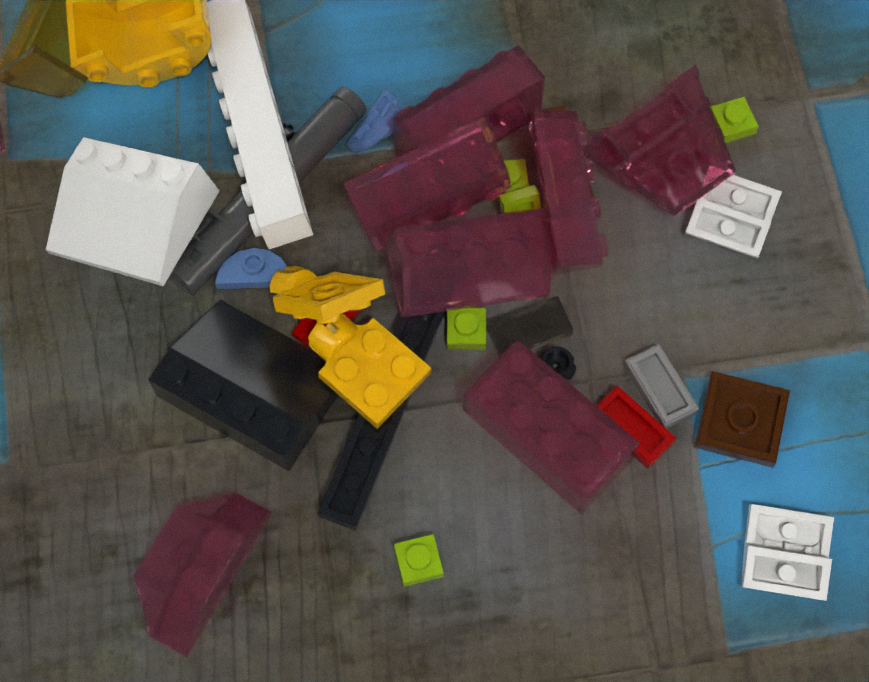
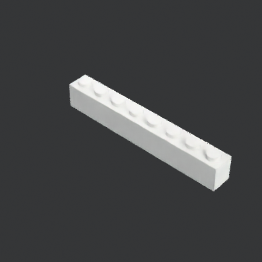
(255, 126)

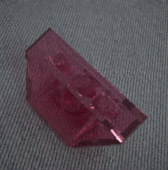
(195, 565)

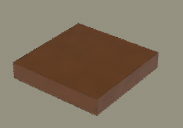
(742, 419)

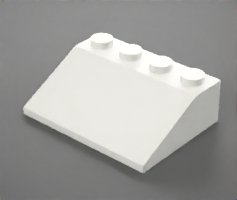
(128, 210)

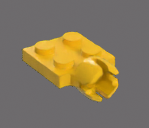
(323, 296)
(367, 366)

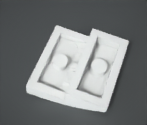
(735, 215)
(787, 552)

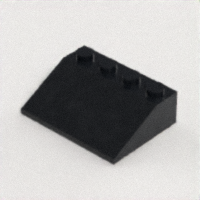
(246, 383)

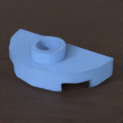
(376, 124)
(249, 269)

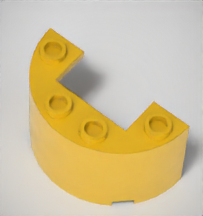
(137, 39)

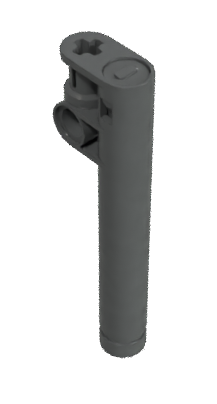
(225, 232)

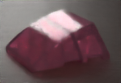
(667, 147)

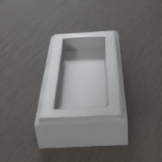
(661, 386)

